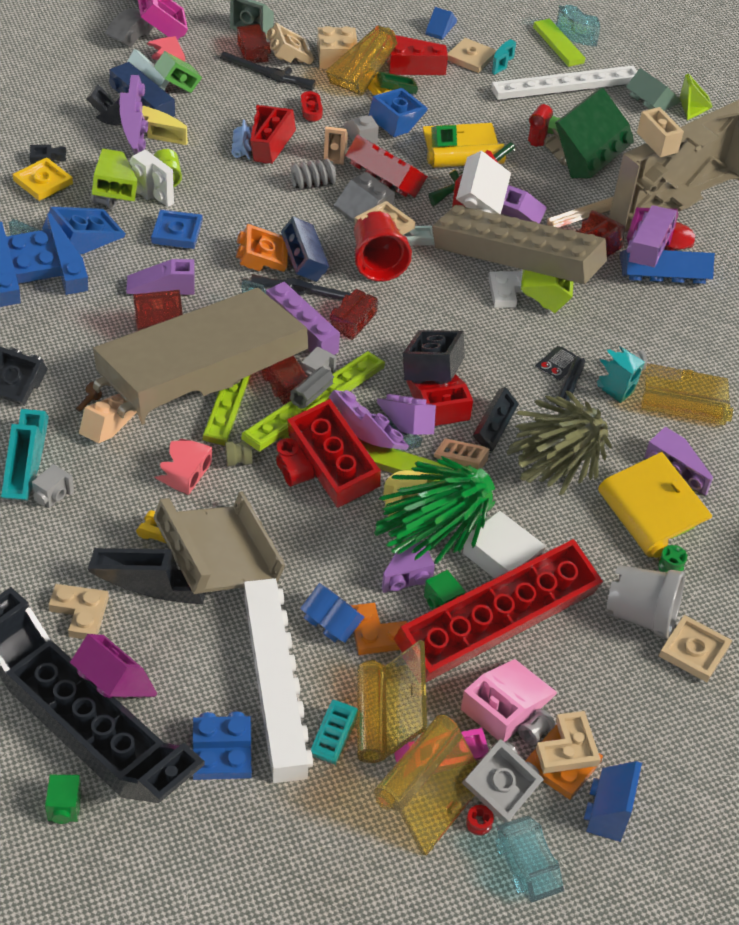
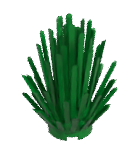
(457, 498)

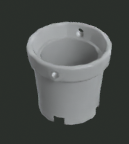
(647, 598)

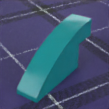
(24, 454)

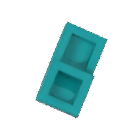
(503, 55)

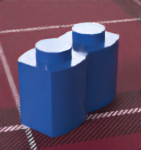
(332, 613)

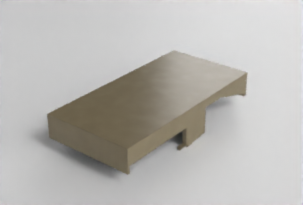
(675, 181)
(198, 351)

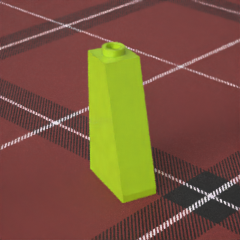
(114, 176)

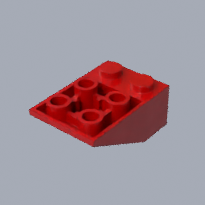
(451, 399)

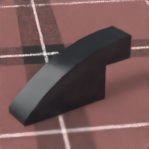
(144, 572)

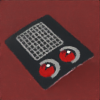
(557, 362)

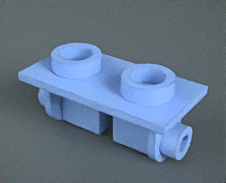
(241, 141)

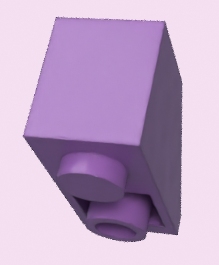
(522, 205)
(407, 572)

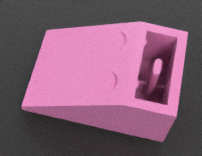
(505, 699)

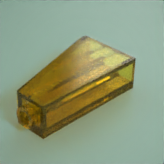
(363, 61)

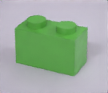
(177, 72)

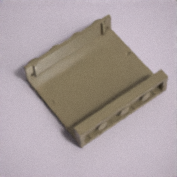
(219, 545)

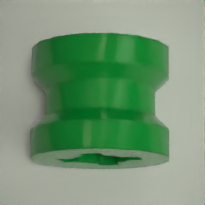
(672, 558)

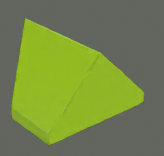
(693, 98)

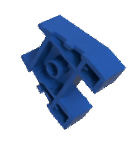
(39, 257)

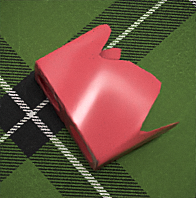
(167, 44)
(188, 465)

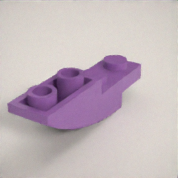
(132, 116)
(366, 426)

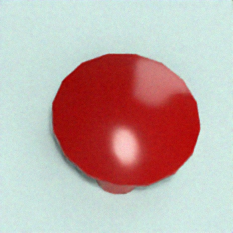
(682, 238)

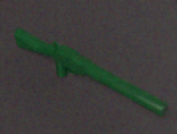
(438, 195)

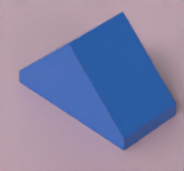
(440, 23)

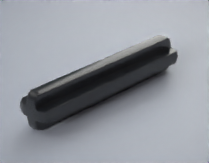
(572, 378)

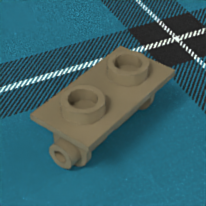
(553, 144)

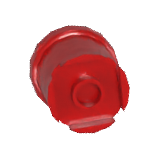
(380, 247)

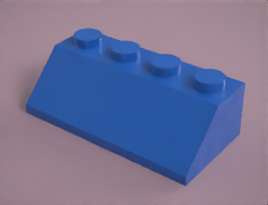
(672, 265)

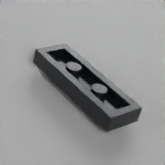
(496, 419)

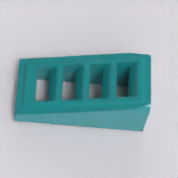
(340, 715)

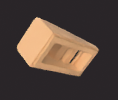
(474, 454)

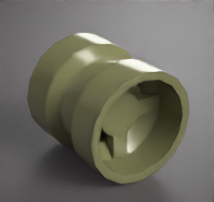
(238, 453)

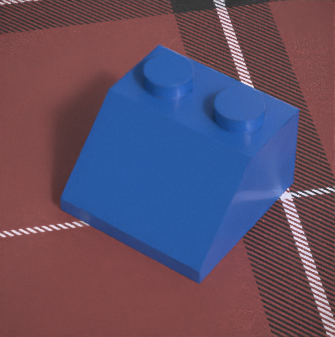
(396, 111)
(612, 800)

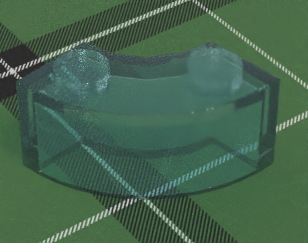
(578, 26)
(529, 859)

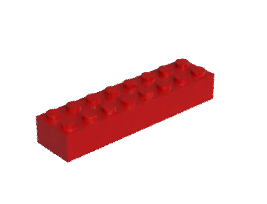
(501, 608)

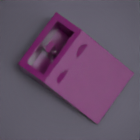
(111, 669)

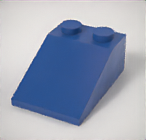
(86, 227)

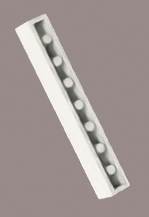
(276, 683)

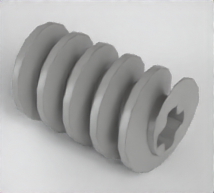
(313, 172)

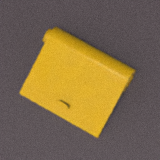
(470, 140)
(650, 506)

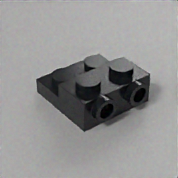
(19, 375)

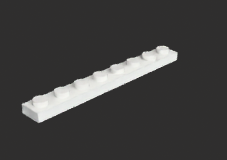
(563, 82)

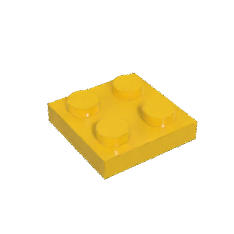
(42, 179)

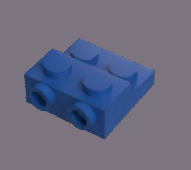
(223, 746)

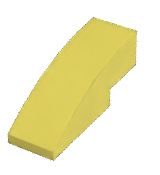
(164, 127)

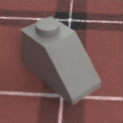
(363, 126)

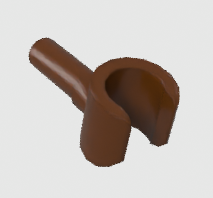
(92, 395)

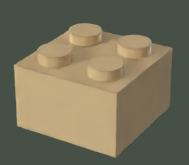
(334, 43)

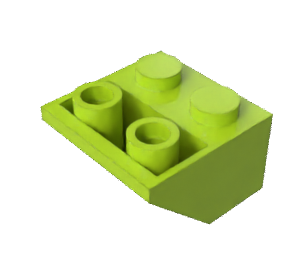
(547, 290)

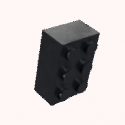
(433, 356)

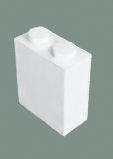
(483, 184)
(502, 546)

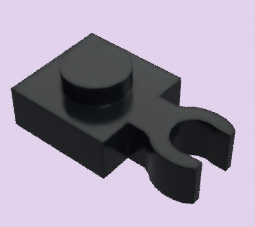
(39, 152)

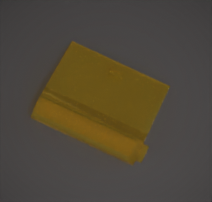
(686, 394)
(390, 704)
(428, 782)

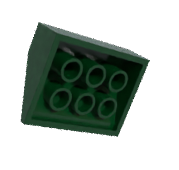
(593, 134)

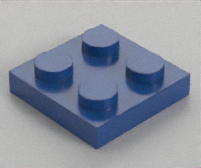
(177, 229)

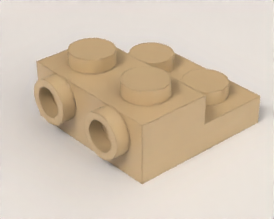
(289, 45)

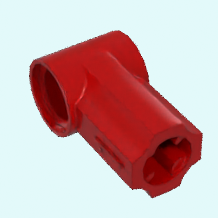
(539, 125)

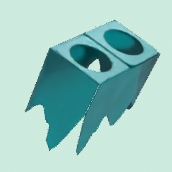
(623, 374)

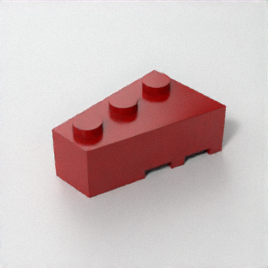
(417, 57)
(271, 132)

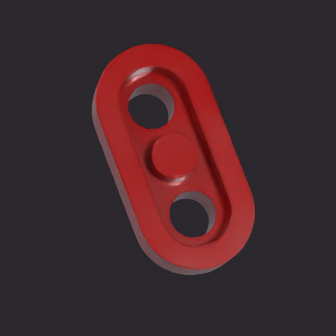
(311, 106)

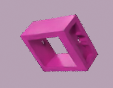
(165, 16)

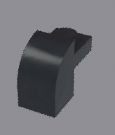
(108, 107)

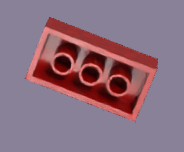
(335, 453)

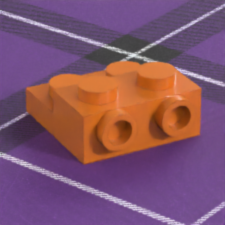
(261, 249)

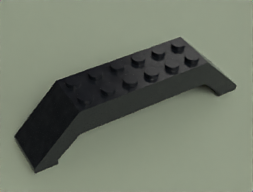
(87, 722)

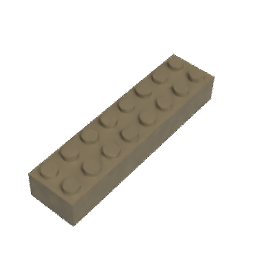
(520, 243)

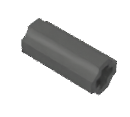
(311, 387)

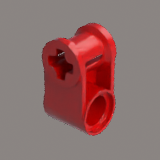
(293, 462)

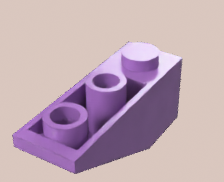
(166, 276)
(409, 413)
(682, 458)

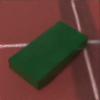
(393, 82)

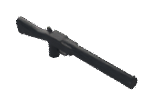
(274, 73)
(300, 286)

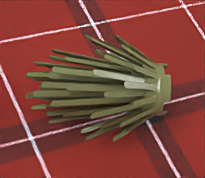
(561, 441)

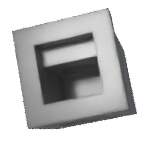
(319, 358)
(52, 486)

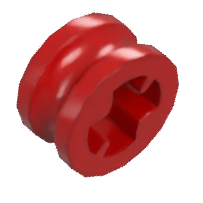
(487, 817)

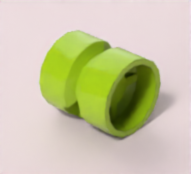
(171, 159)

